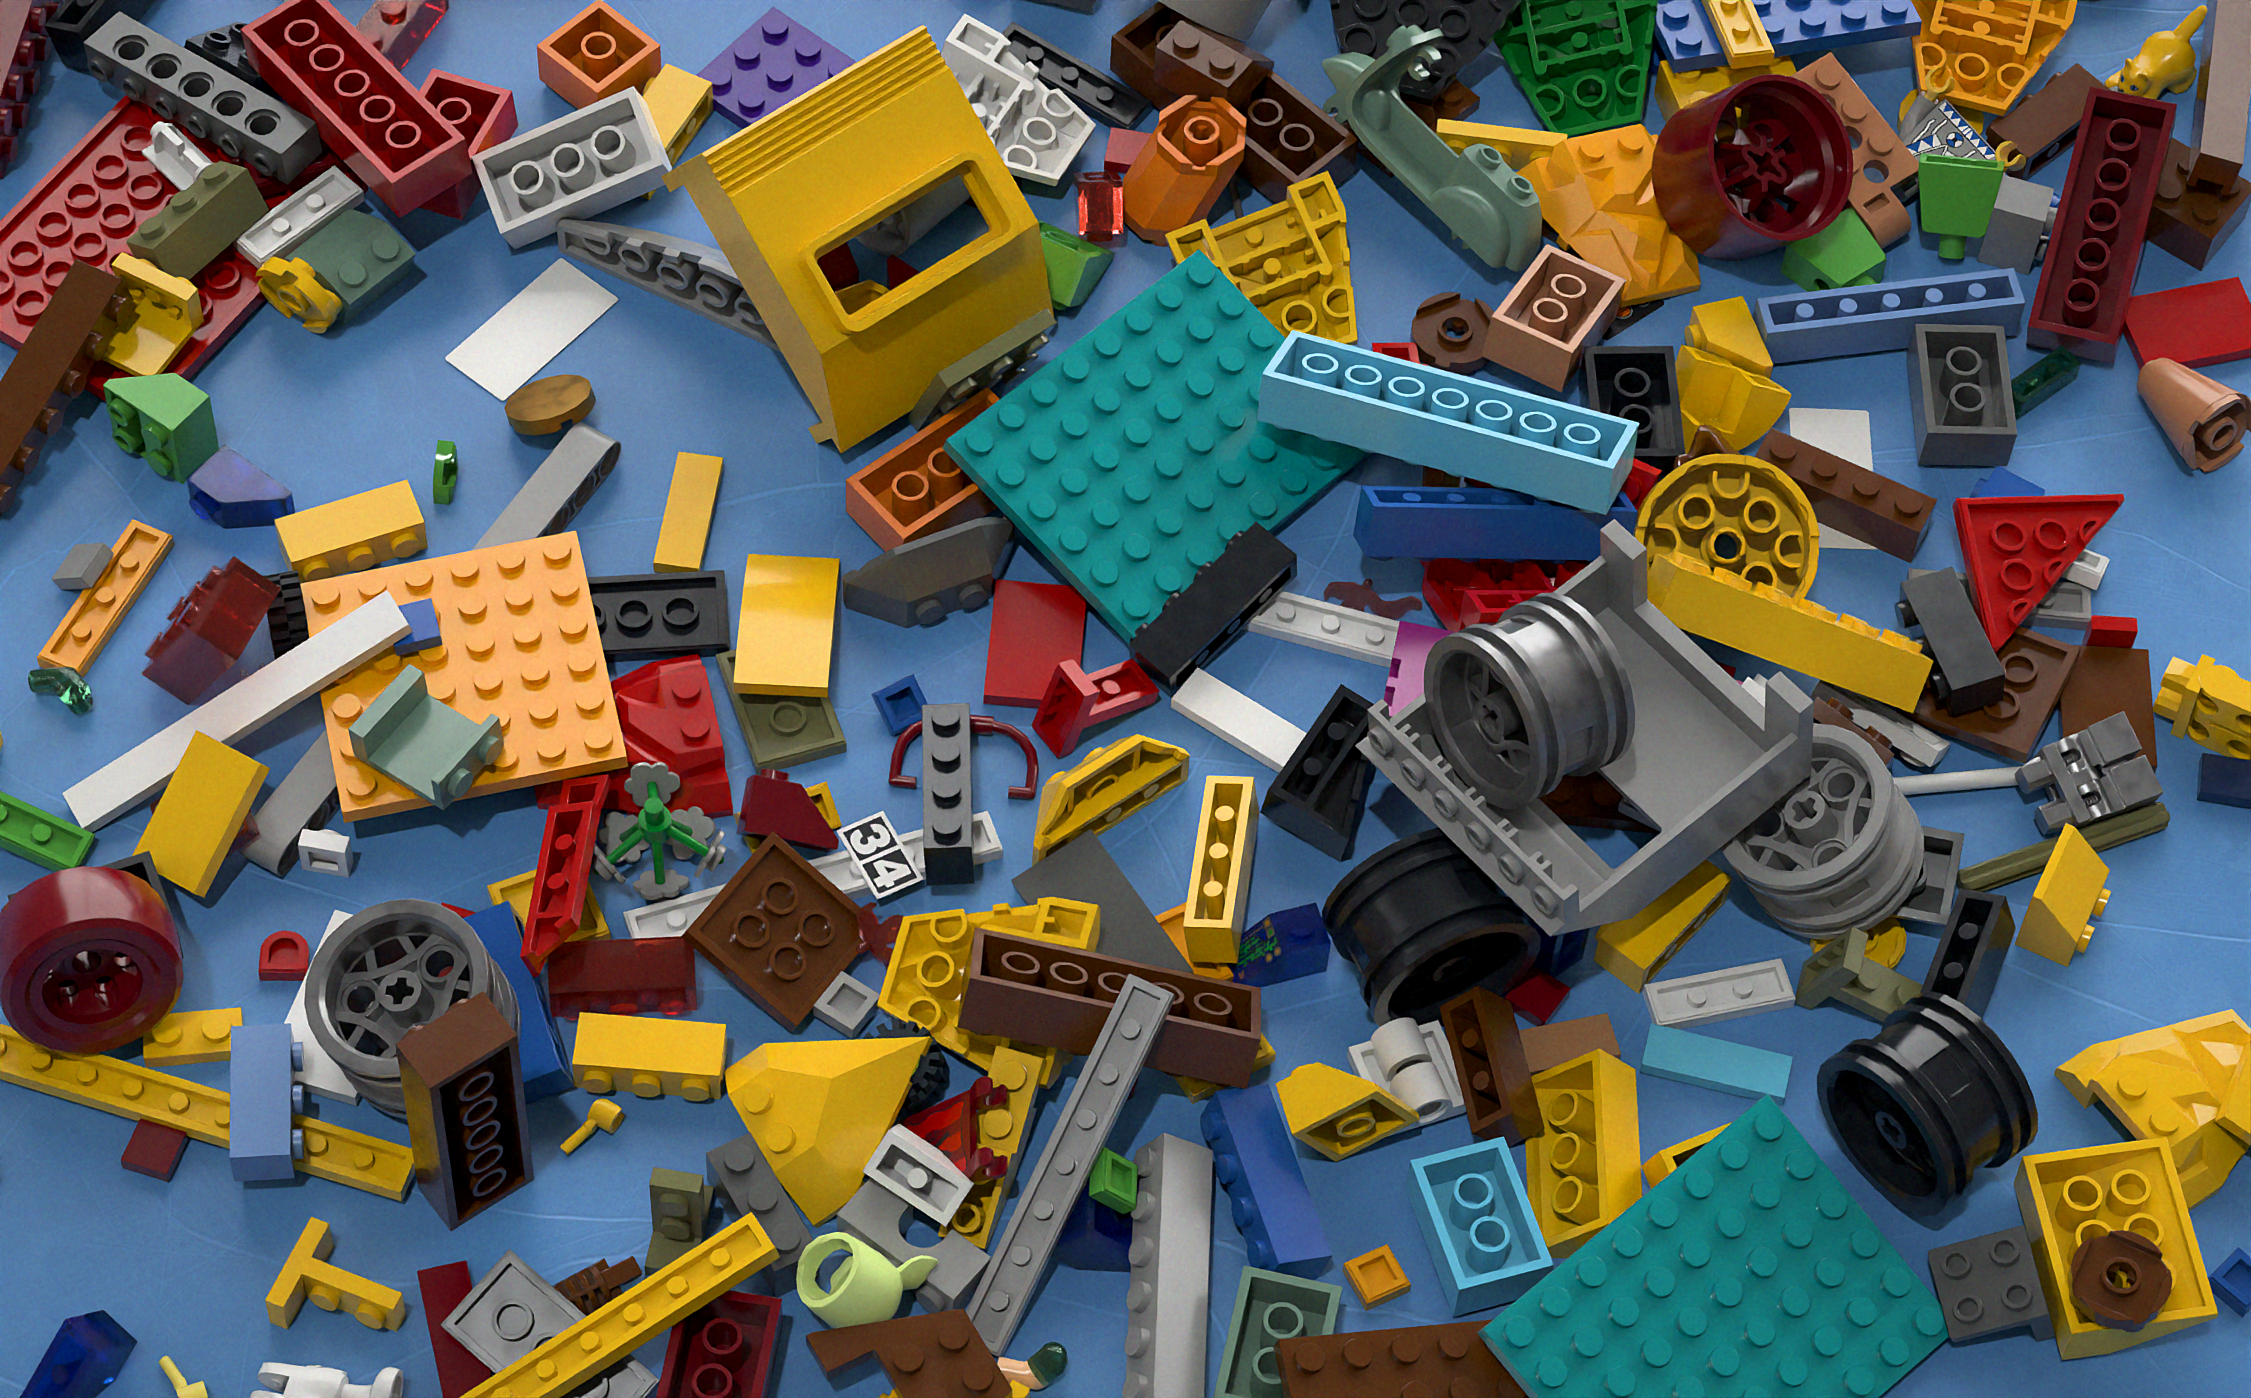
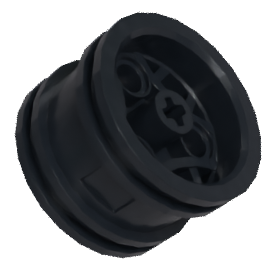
(1427, 928)
(1927, 1103)

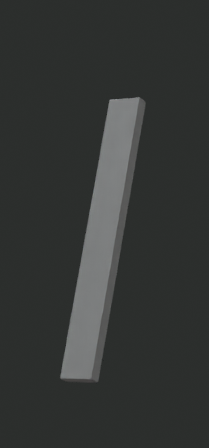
(1067, 1161)

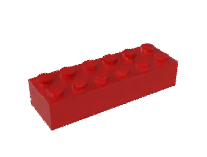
(358, 102)

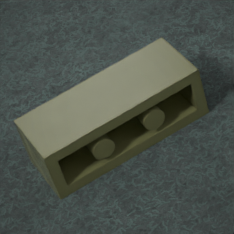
(200, 221)

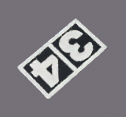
(880, 855)

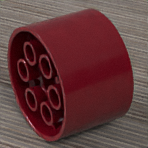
(1807, 172)

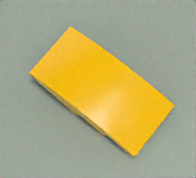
(786, 625)

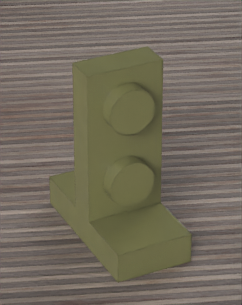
(1850, 977)
(679, 1215)

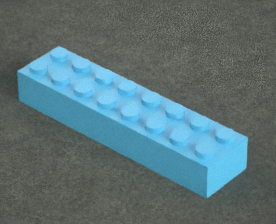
(1448, 422)

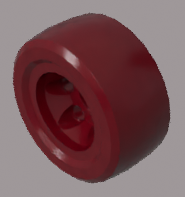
(71, 931)

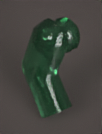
(67, 685)

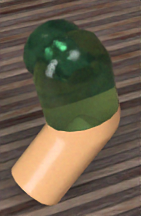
(1038, 1369)

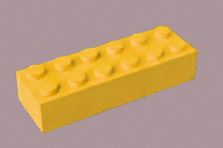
(1788, 634)

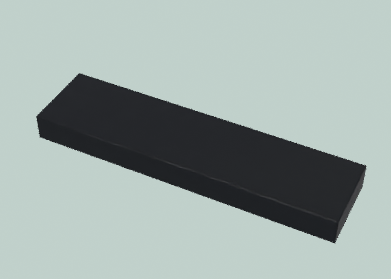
(1084, 85)

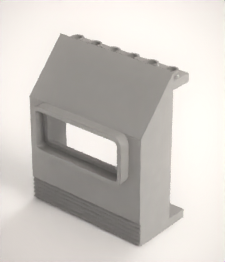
(1696, 766)

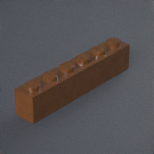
(54, 367)

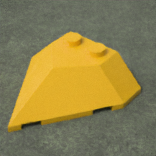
(823, 1111)

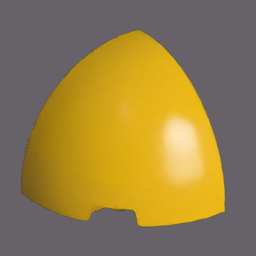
(1726, 398)

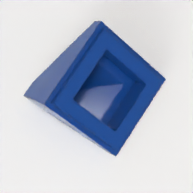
(900, 704)

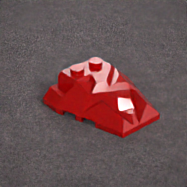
(1484, 589)
(667, 719)

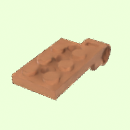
(1877, 149)

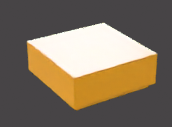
(1376, 1277)

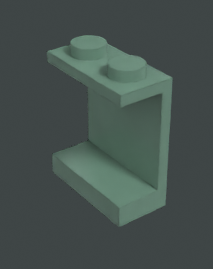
(424, 740)

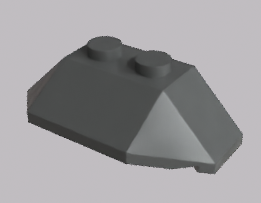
(933, 573)

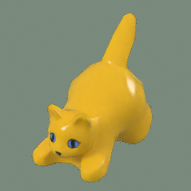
(2163, 61)

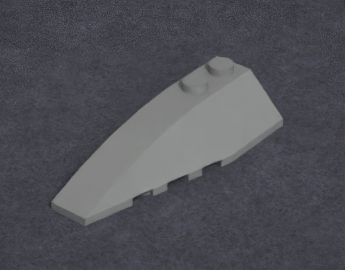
(668, 268)

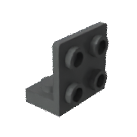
(1990, 1286)

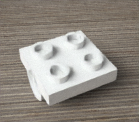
(1412, 1066)

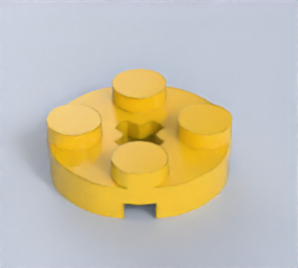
(293, 290)

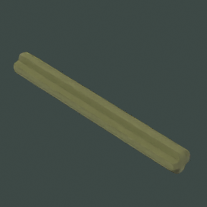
(2036, 856)

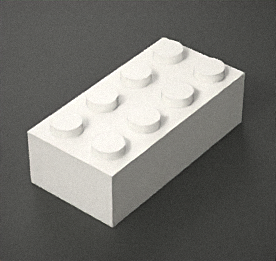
(573, 167)

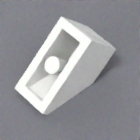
(919, 1174)

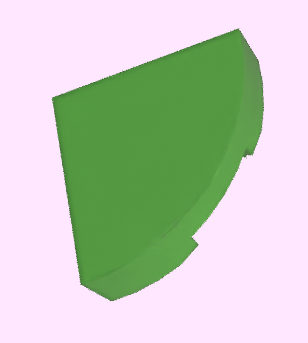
(445, 472)

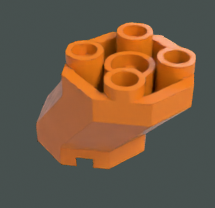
(1183, 166)

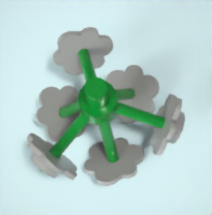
(655, 825)

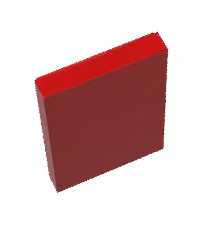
(2191, 324)
(1029, 635)

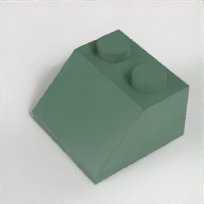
(356, 260)

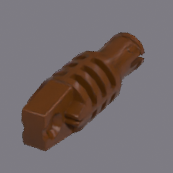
(598, 1284)

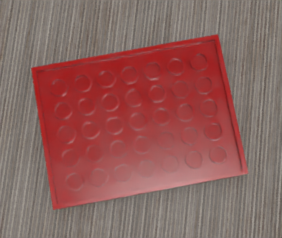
(90, 211)

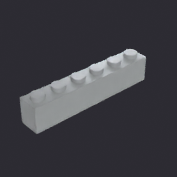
(1169, 1271)

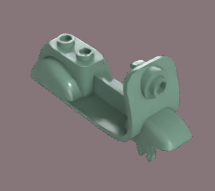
(1470, 193)

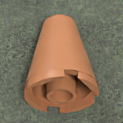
(2195, 412)

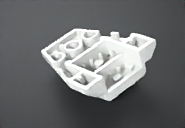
(1029, 124)

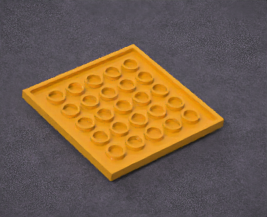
(513, 646)

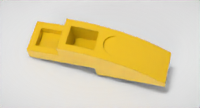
(1006, 1133)

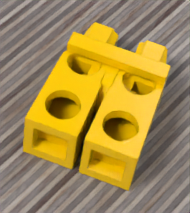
(2207, 705)

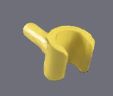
(179, 1383)

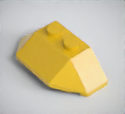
(1106, 790)

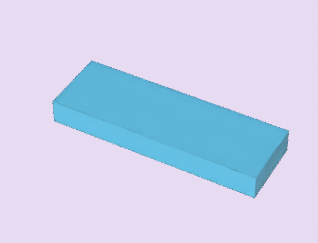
(1715, 1064)

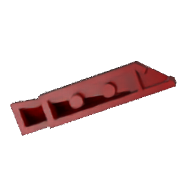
(563, 868)

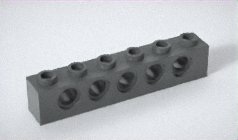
(203, 98)

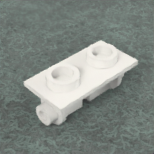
(175, 155)

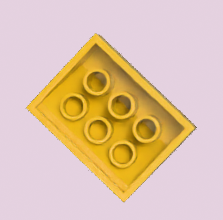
(2103, 1190)

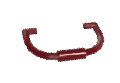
(979, 725)

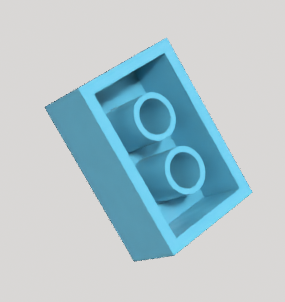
(1477, 1225)

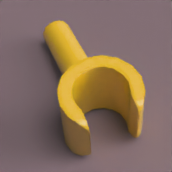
(601, 1114)

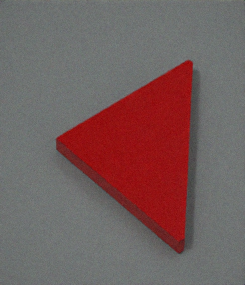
(2021, 550)

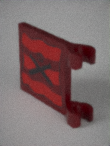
(953, 1130)

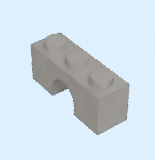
(881, 1219)

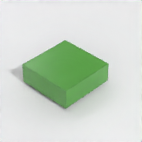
(1114, 1181)

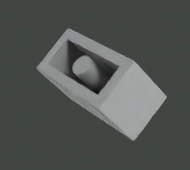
(2017, 225)

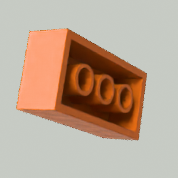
(918, 485)

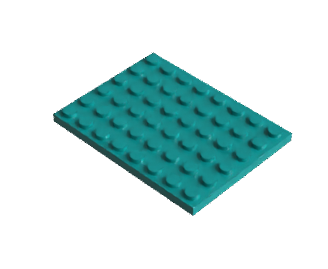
(1148, 446)
(1727, 1284)

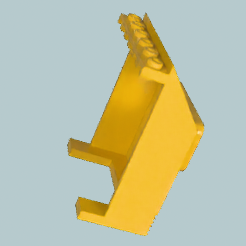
(832, 171)

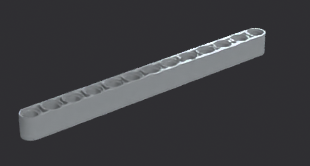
(540, 509)

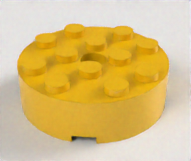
(1737, 498)

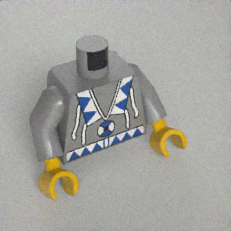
(1941, 130)

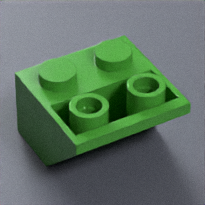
(162, 422)

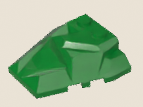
(1581, 60)

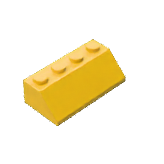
(1588, 1155)

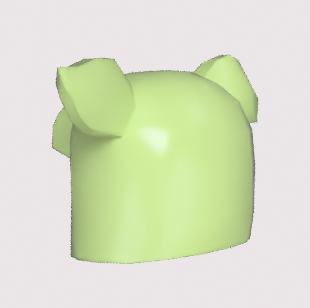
(863, 1287)

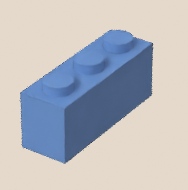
(265, 1102)

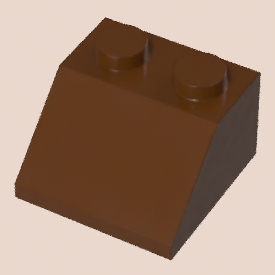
(1208, 64)

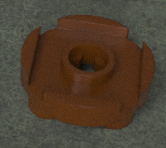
(1431, 336)
(2107, 1304)

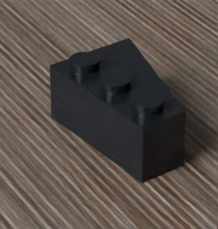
(1324, 776)

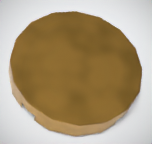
(549, 402)

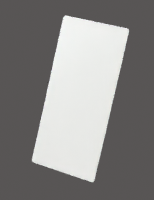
(531, 329)
(1843, 435)

